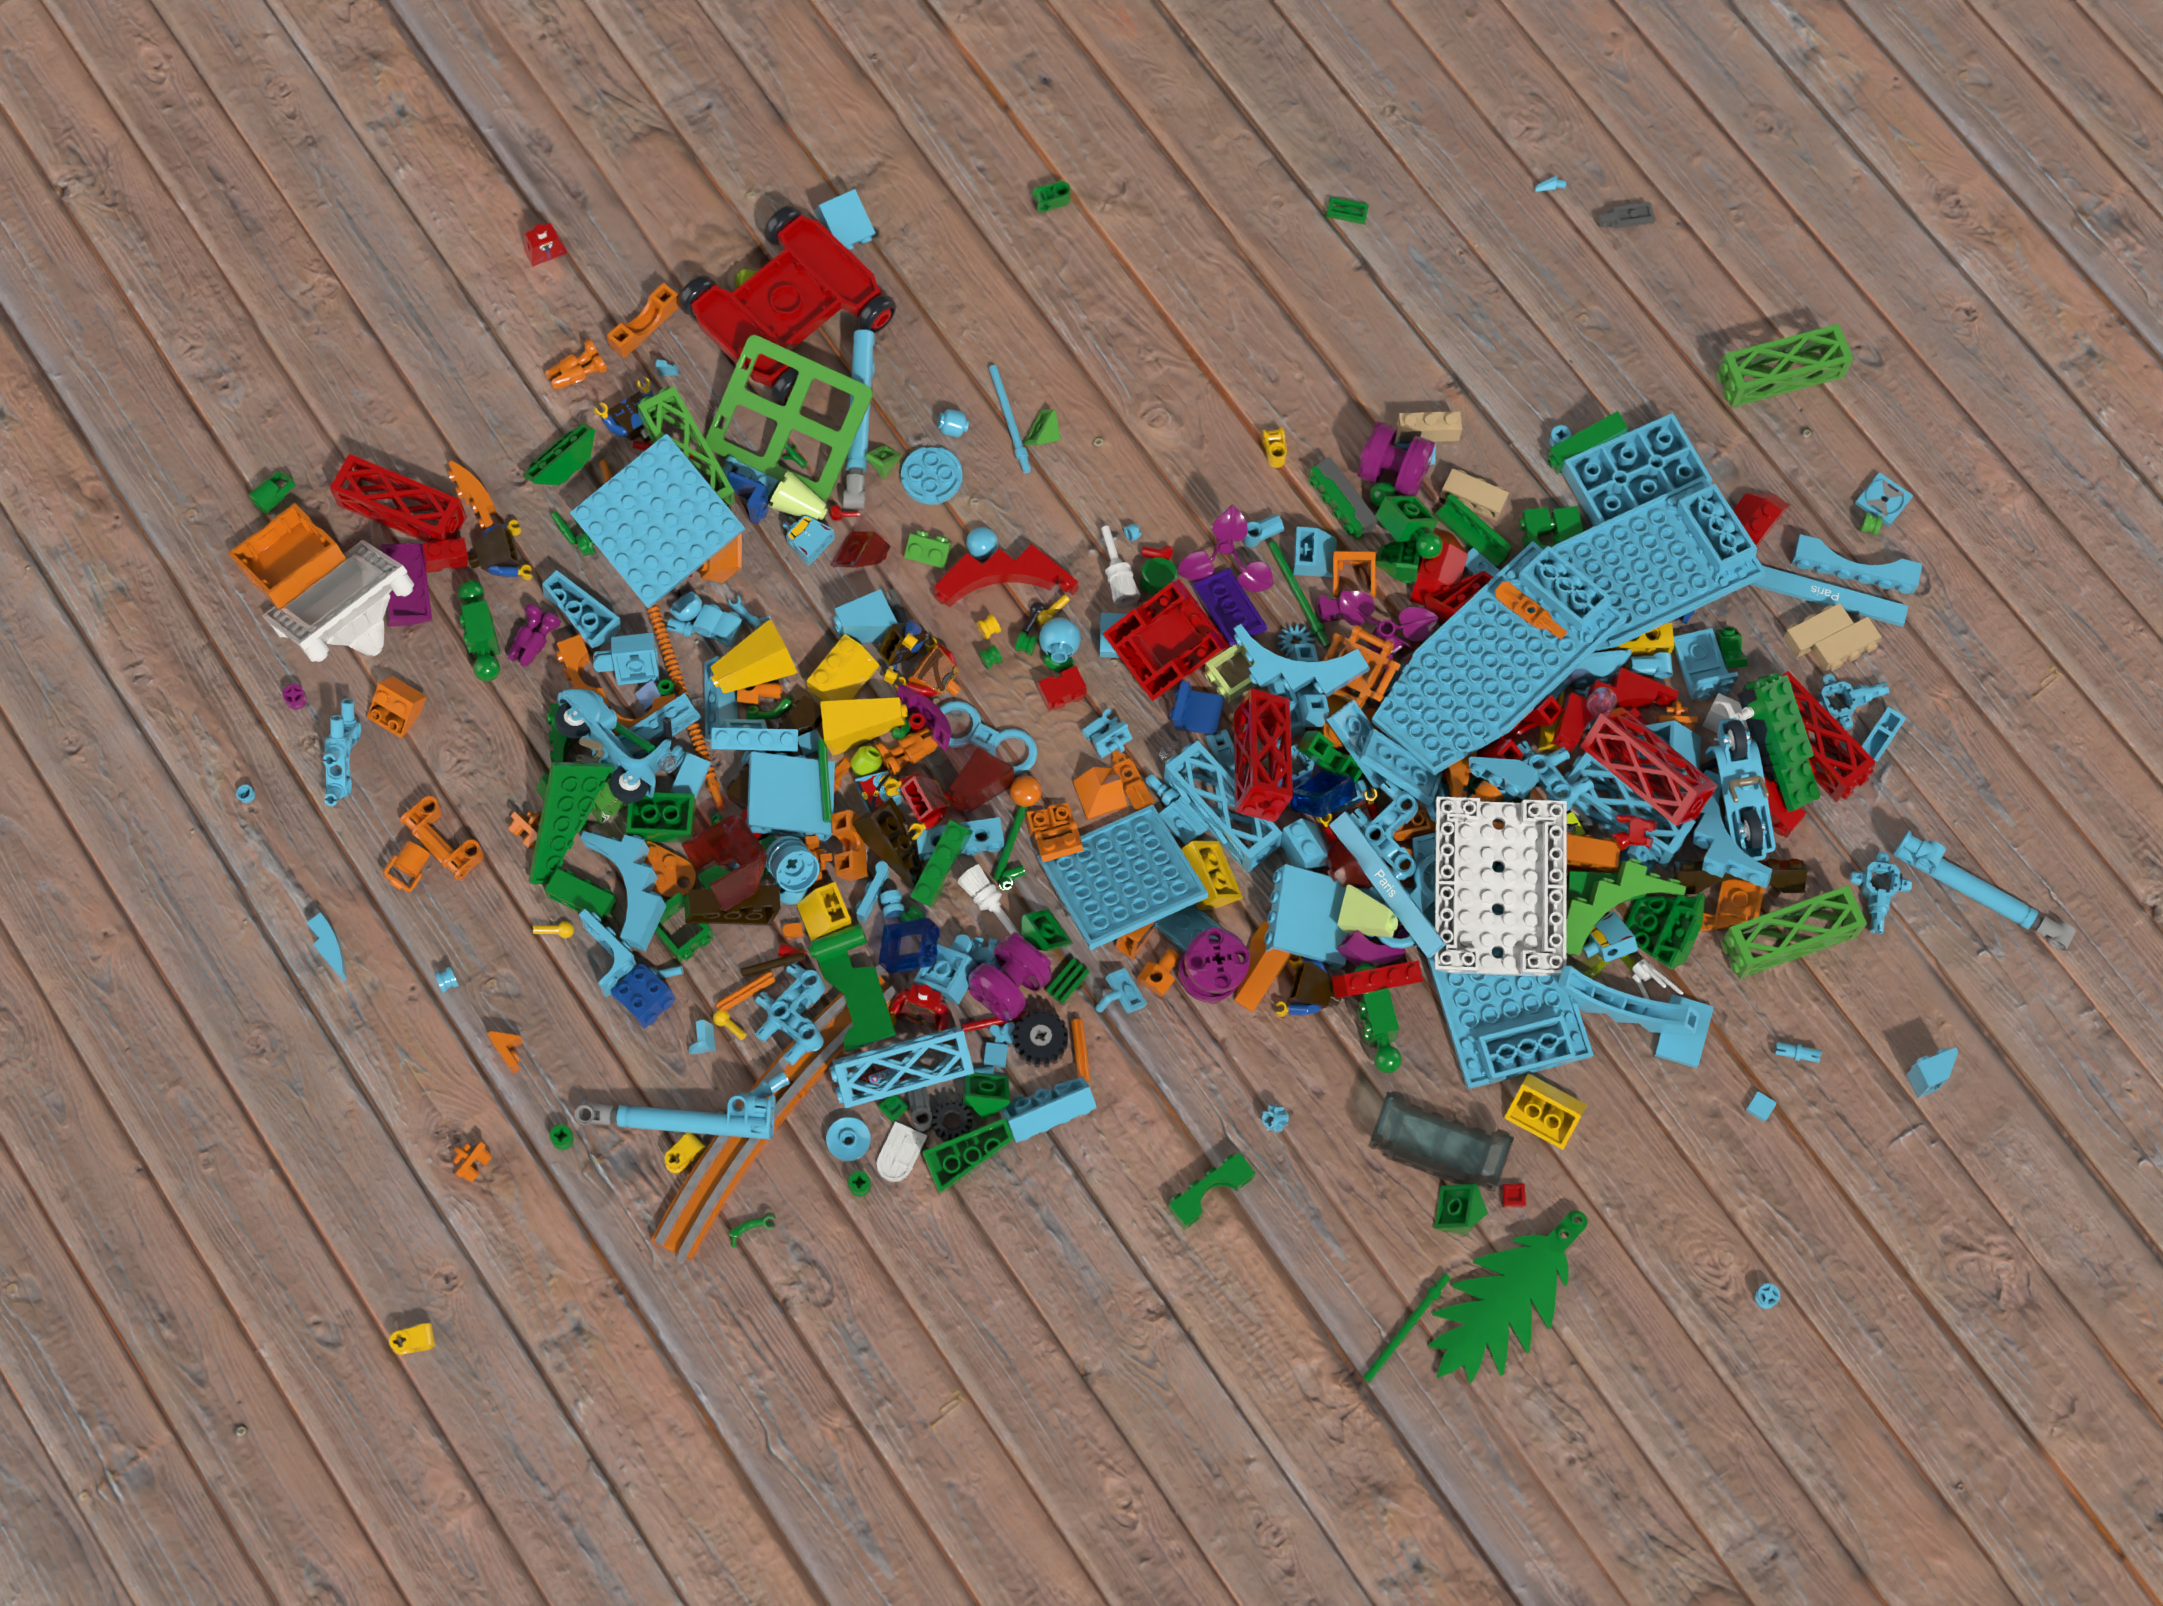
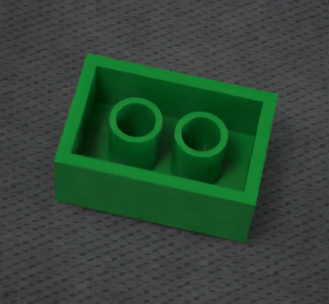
(663, 817)

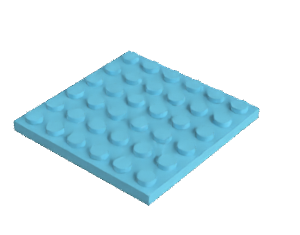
(657, 521)
(1124, 878)

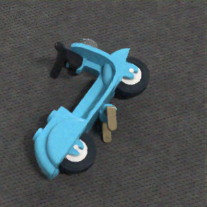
(587, 716)
(1742, 788)

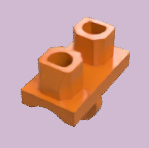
(1687, 721)
(522, 823)
(465, 1169)

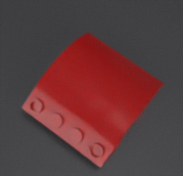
(1165, 639)

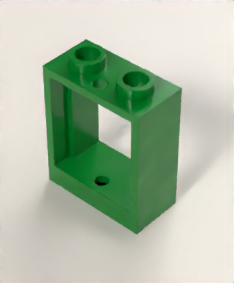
(685, 952)

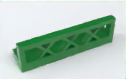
(1473, 531)

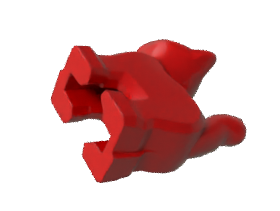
(1637, 832)

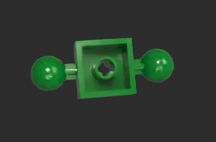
(1406, 519)
(479, 630)
(1380, 1025)

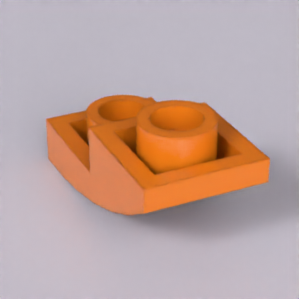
(1048, 818)

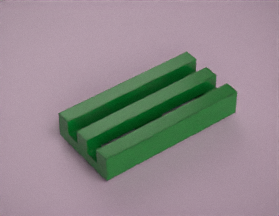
(1345, 213)
(1079, 968)

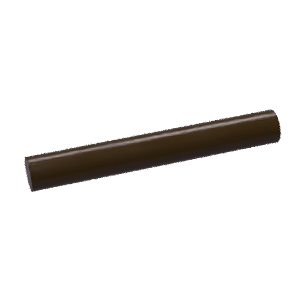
(773, 964)

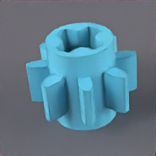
(1275, 1118)

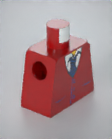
(543, 244)

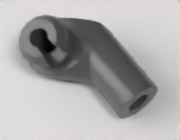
(1584, 820)

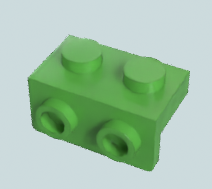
(928, 549)

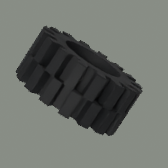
(951, 1108)

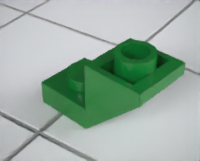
(1730, 646)

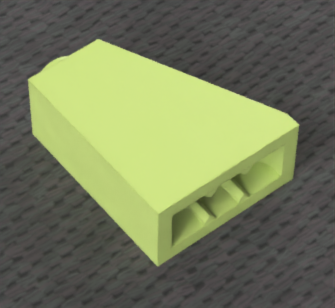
(1366, 915)

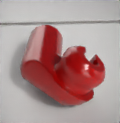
(1165, 552)

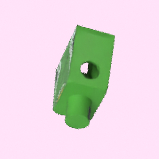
(606, 804)

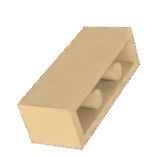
(1429, 425)
(1475, 494)
(1815, 628)
(1846, 644)

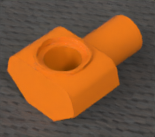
(766, 690)
(1161, 969)

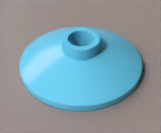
(844, 1129)

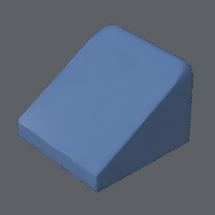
(647, 694)

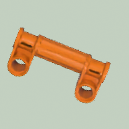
(435, 844)

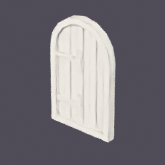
(900, 1152)

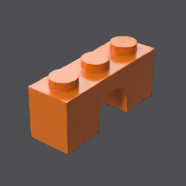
(852, 862)

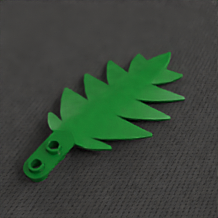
(1506, 1299)

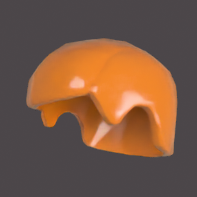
(1025, 791)

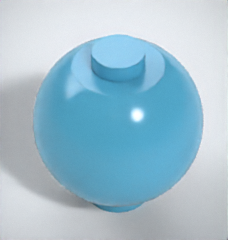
(1060, 638)

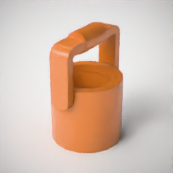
(409, 861)

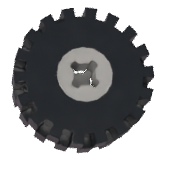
(1040, 1048)

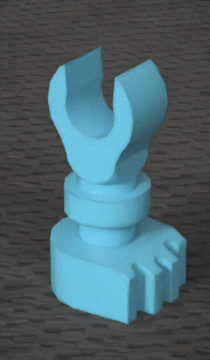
(1169, 796)

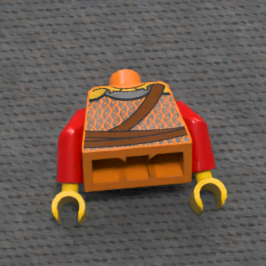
(934, 672)

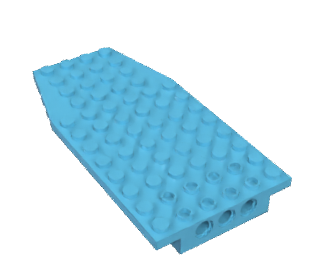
(1666, 557)
(1493, 666)
(1504, 1021)

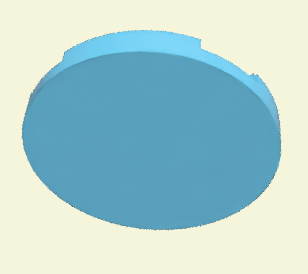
(931, 475)

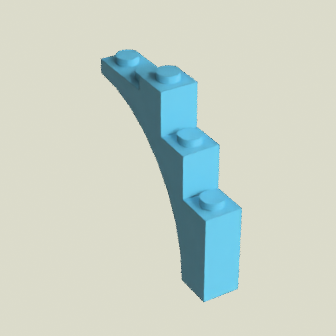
(1330, 674)
(1723, 852)
(644, 906)
(1626, 1008)

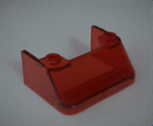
(724, 843)

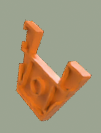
(1736, 904)

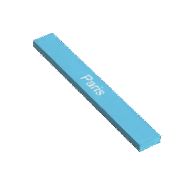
(1828, 594)
(1388, 885)

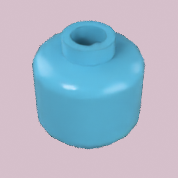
(952, 423)

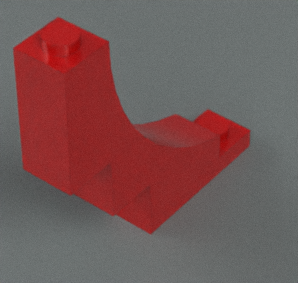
(1029, 568)
(1630, 690)

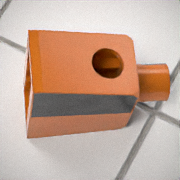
(1134, 941)

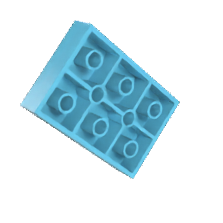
(1633, 469)

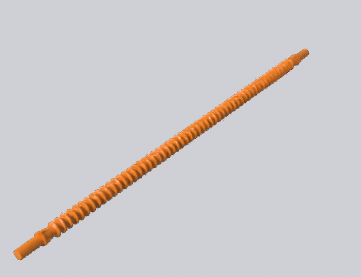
(676, 678)

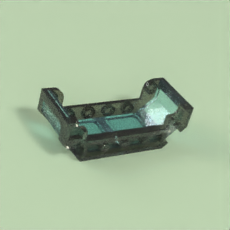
(1439, 1145)

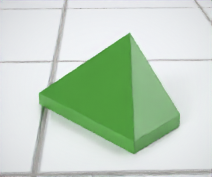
(1044, 429)
(883, 459)

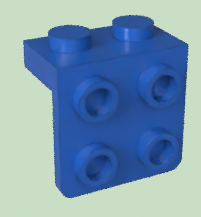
(753, 491)
(1196, 710)
(643, 995)

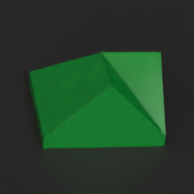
(1044, 931)
(986, 1093)
(1459, 1208)

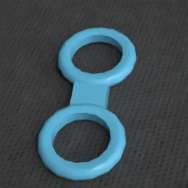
(988, 738)
(1422, 897)

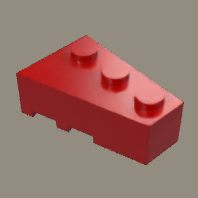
(1451, 599)

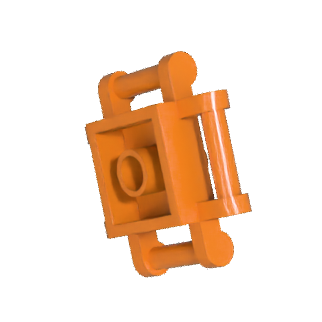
(1377, 663)

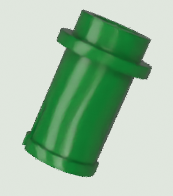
(665, 687)

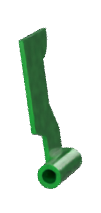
(859, 986)

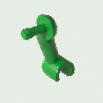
(781, 708)
(749, 1224)

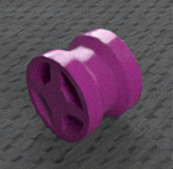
(290, 694)

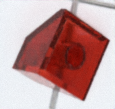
(861, 550)
(1345, 867)

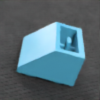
(1313, 552)
(1932, 1072)

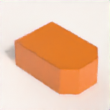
(793, 930)

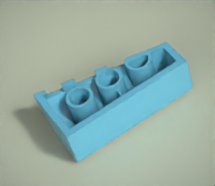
(587, 615)
(1048, 1108)

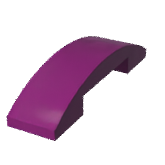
(933, 715)

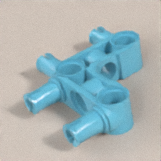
(338, 746)
(1550, 778)
(1388, 823)
(792, 1005)

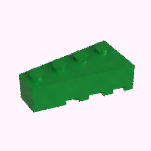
(961, 1156)

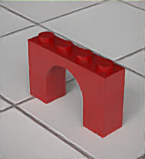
(1504, 747)

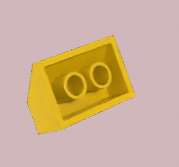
(842, 671)
(1214, 873)
(1545, 1111)

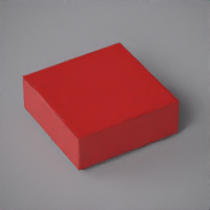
(1513, 1195)

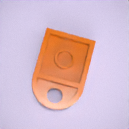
(670, 870)

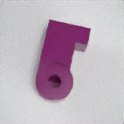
(1328, 609)

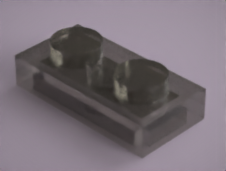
(941, 769)

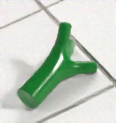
(794, 455)

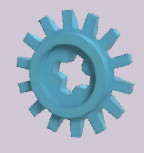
(1288, 637)

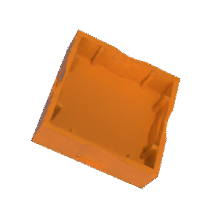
(287, 556)

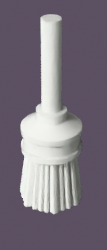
(1119, 575)
(985, 895)

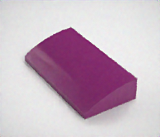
(416, 606)

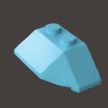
(1600, 667)

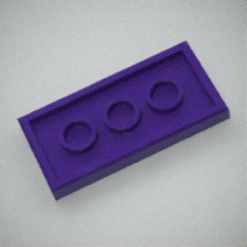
(1228, 605)

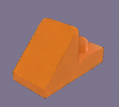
(504, 1044)

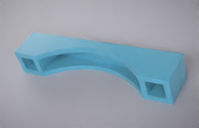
(1815, 555)

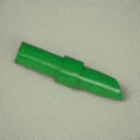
(563, 528)

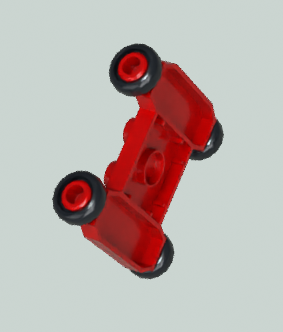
(788, 297)

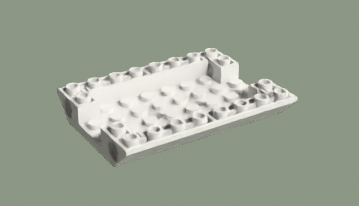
(1528, 888)

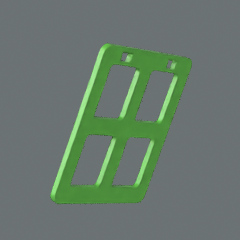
(789, 416)

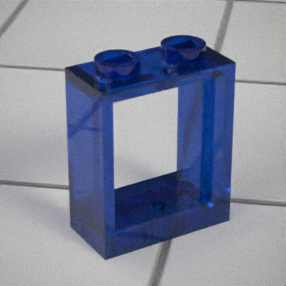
(1323, 794)
(891, 941)

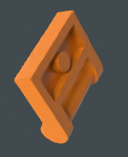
(1059, 846)

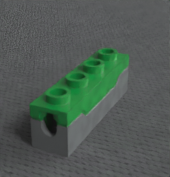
(1342, 498)

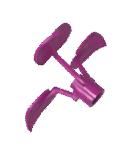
(1227, 528)
(1415, 621)

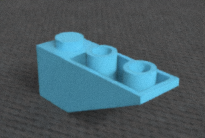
(1508, 774)

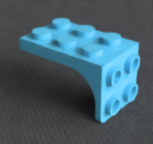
(1703, 665)
(623, 958)

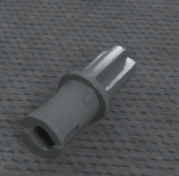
(896, 606)

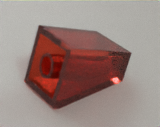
(980, 781)

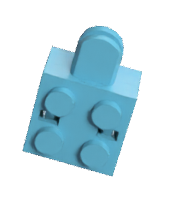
(631, 657)
(950, 969)

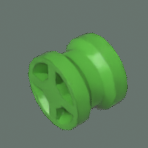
(1871, 524)

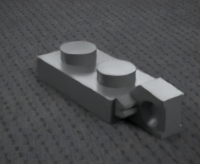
(1627, 216)

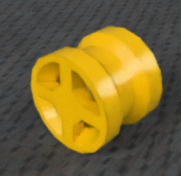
(988, 626)

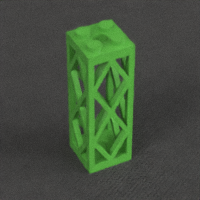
(1834, 362)
(670, 401)
(1738, 949)

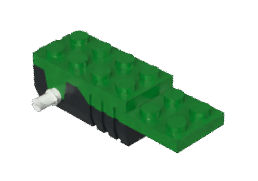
(1780, 736)

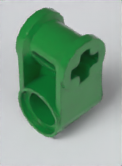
(1050, 196)

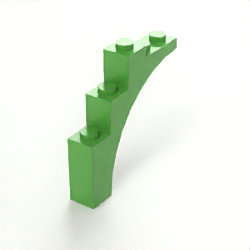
(1606, 895)

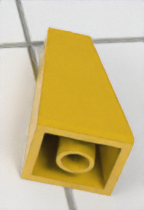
(754, 661)
(859, 720)

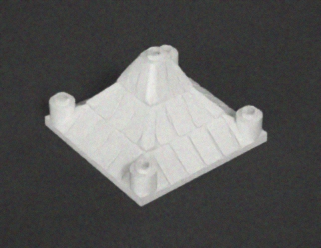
(344, 605)

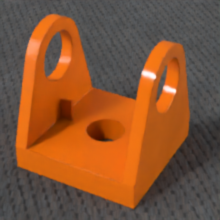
(1354, 558)

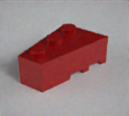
(1782, 820)

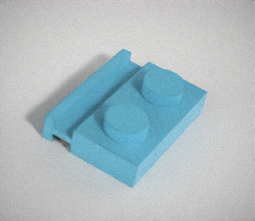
(1183, 821)

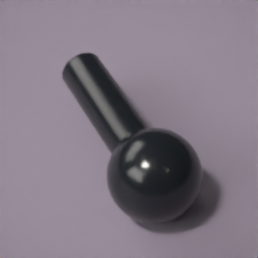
(1034, 610)

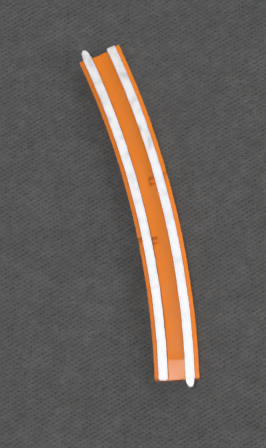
(730, 1157)

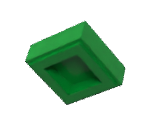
(893, 1107)

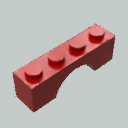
(1377, 979)

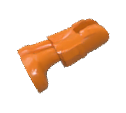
(569, 369)
(912, 746)

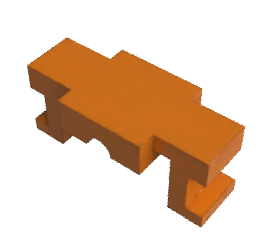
(813, 845)

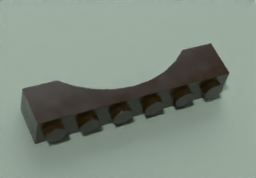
(805, 717)
(1786, 875)

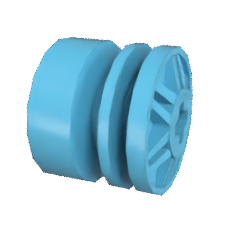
(792, 864)

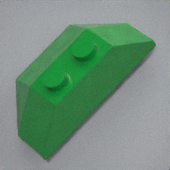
(562, 457)
(1399, 560)

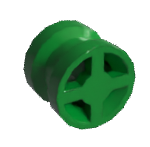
(1026, 643)
(990, 656)
(913, 914)
(562, 1142)
(859, 1189)

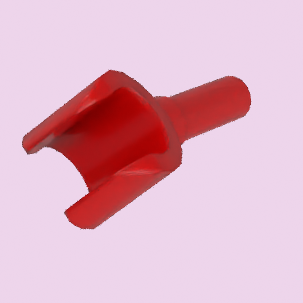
(837, 514)

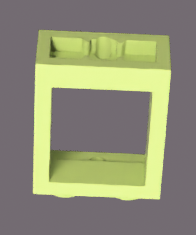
(1214, 676)

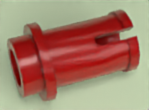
(920, 719)
(786, 950)

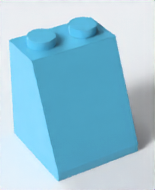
(846, 219)
(865, 618)
(1679, 738)
(1305, 845)

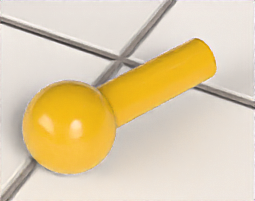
(1046, 615)
(564, 929)
(722, 1018)

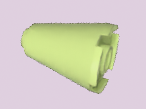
(797, 499)

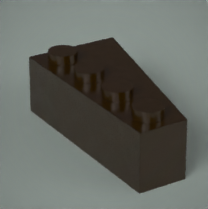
(760, 909)

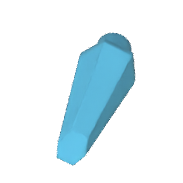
(1550, 184)

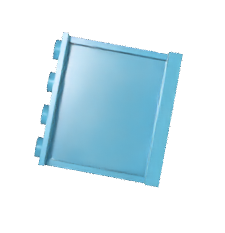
(787, 795)
(1306, 915)

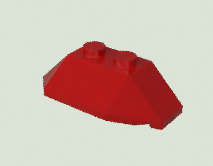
(1759, 513)
(1441, 570)

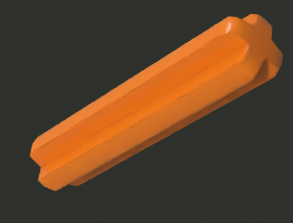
(745, 991)
(1080, 1049)

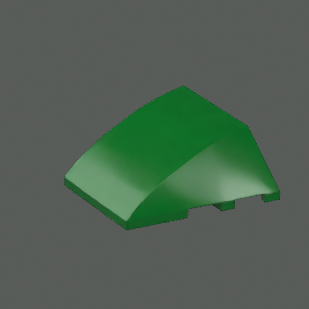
(1667, 926)

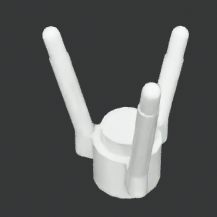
(1645, 971)

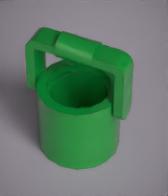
(268, 495)

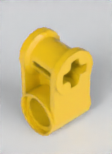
(1275, 444)
(685, 1150)
(416, 1339)

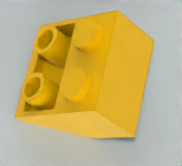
(824, 911)

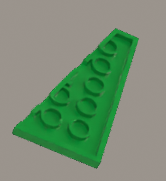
(565, 810)

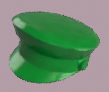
(1157, 574)

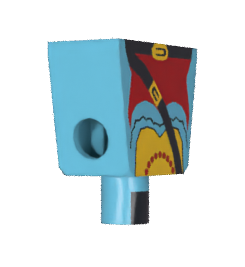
(873, 792)

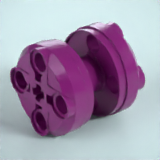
(1382, 454)
(1213, 965)
(1020, 966)

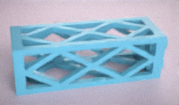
(1224, 785)
(1606, 816)
(888, 1087)

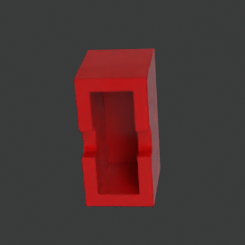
(444, 555)
(1062, 689)

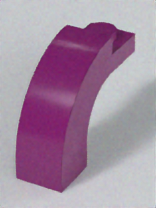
(1360, 950)

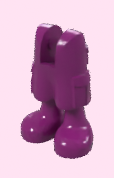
(532, 641)

